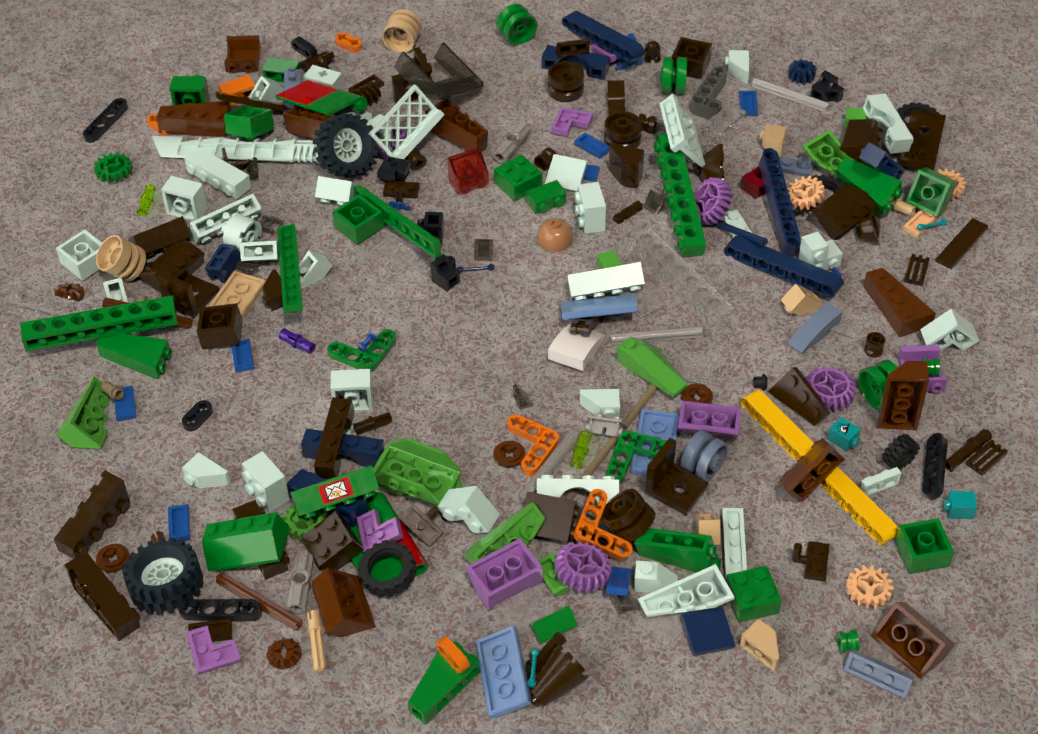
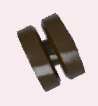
(565, 81)
(623, 129)
(628, 515)

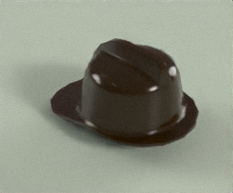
(870, 227)

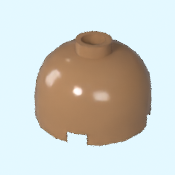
(555, 235)

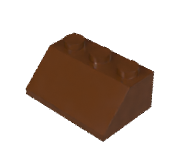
(811, 470)
(342, 603)
(912, 639)

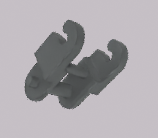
(271, 220)

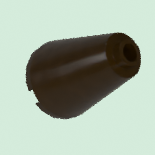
(557, 677)

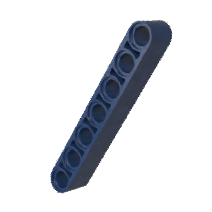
(603, 36)
(779, 202)
(784, 266)

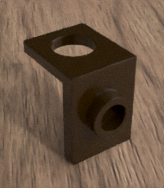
(239, 165)

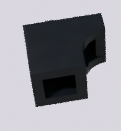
(827, 88)
(393, 169)
(433, 224)
(445, 272)

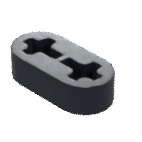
(303, 47)
(195, 415)

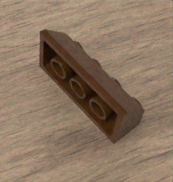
(904, 396)

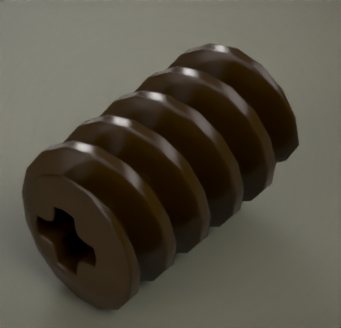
(369, 91)

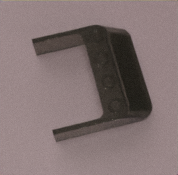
(462, 84)

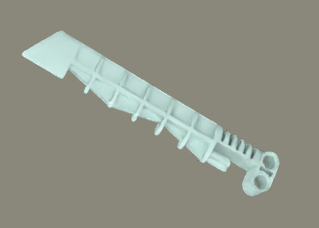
(286, 151)

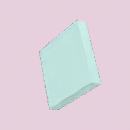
(567, 171)

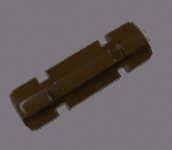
(628, 212)

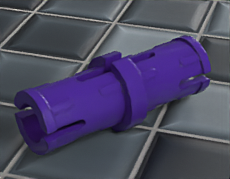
(306, 345)

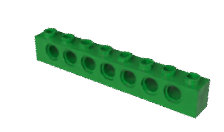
(680, 199)
(98, 323)

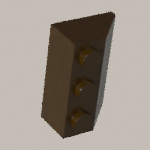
(859, 134)
(843, 210)
(162, 236)
(176, 261)

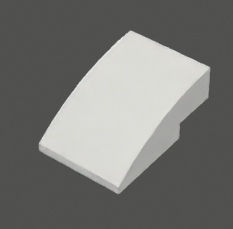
(574, 349)

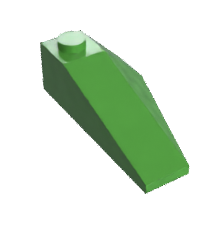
(825, 151)
(651, 365)
(86, 419)
(521, 525)

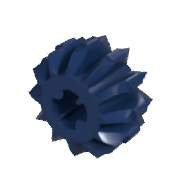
(802, 71)

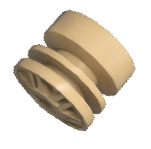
(402, 31)
(121, 258)

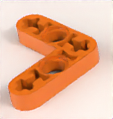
(539, 439)
(591, 528)

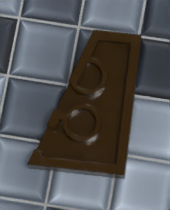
(800, 396)

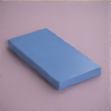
(599, 306)
(657, 425)
(503, 672)

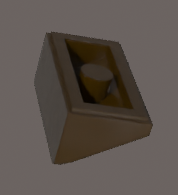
(572, 47)

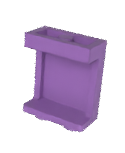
(916, 353)

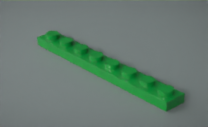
(402, 224)
(290, 269)

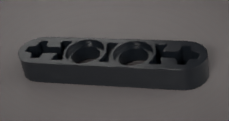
(117, 108)
(936, 445)
(220, 607)

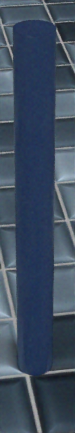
(740, 232)

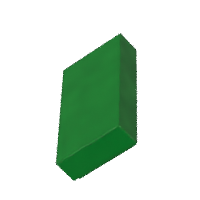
(552, 623)

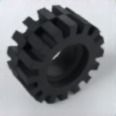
(900, 451)

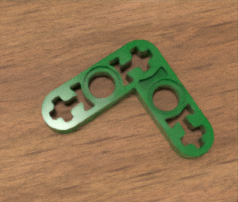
(368, 356)
(629, 450)

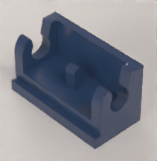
(223, 262)

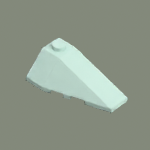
(695, 592)

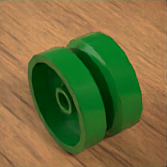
(516, 24)
(674, 75)
(873, 381)

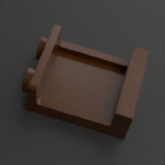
(243, 53)

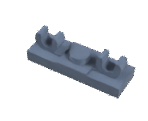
(291, 78)
(796, 167)
(879, 673)

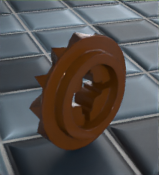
(69, 291)
(702, 391)
(509, 447)
(110, 551)
(292, 655)

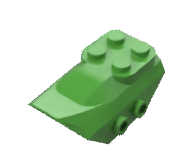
(416, 471)

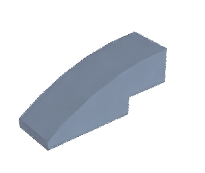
(815, 328)

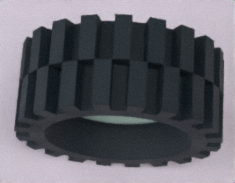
(358, 145)
(163, 575)

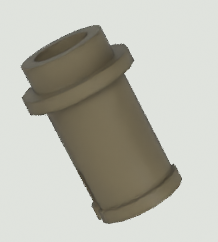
(115, 392)

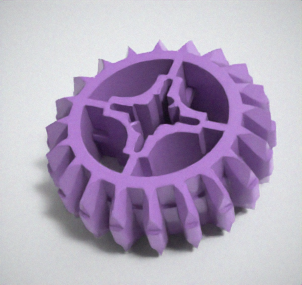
(713, 200)
(833, 387)
(583, 567)

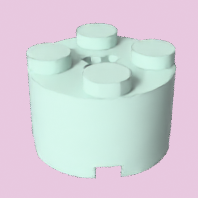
(240, 230)

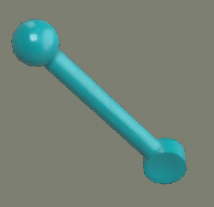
(943, 222)
(532, 682)

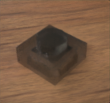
(248, 266)

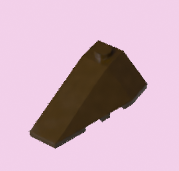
(713, 164)

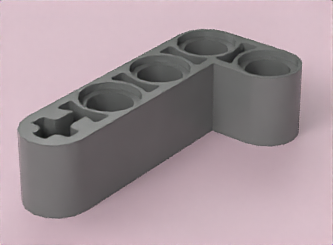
(703, 101)

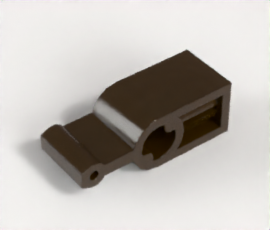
(615, 96)

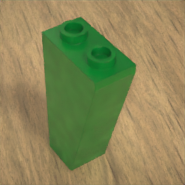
(879, 186)
(137, 353)
(679, 549)
(440, 686)

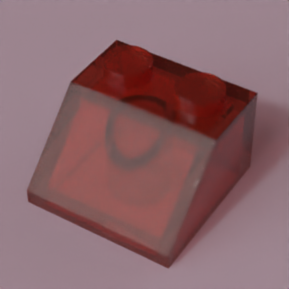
(467, 171)

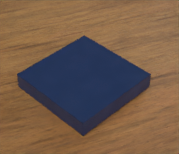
(707, 631)

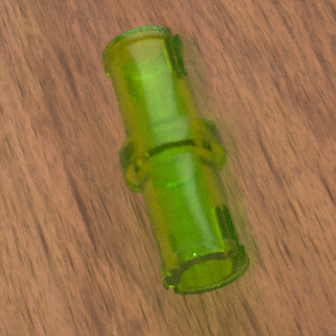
(146, 200)
(580, 449)

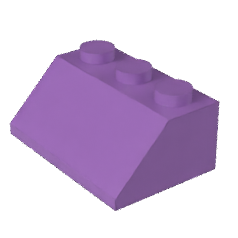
(712, 418)
(505, 573)

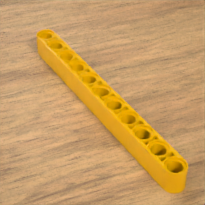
(837, 484)

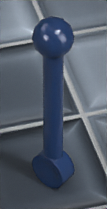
(490, 267)

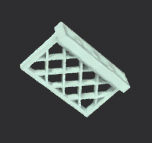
(681, 130)
(417, 134)

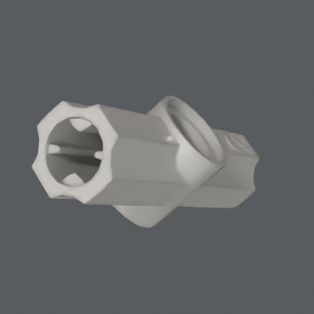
(511, 142)
(299, 591)

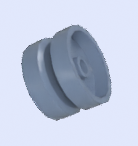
(704, 455)

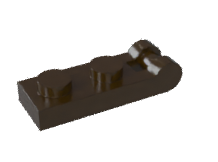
(584, 325)

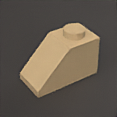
(773, 137)
(801, 300)
(708, 525)
(761, 643)

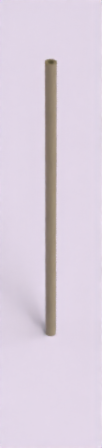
(613, 440)

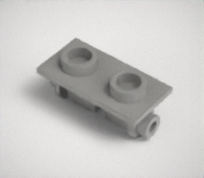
(599, 423)

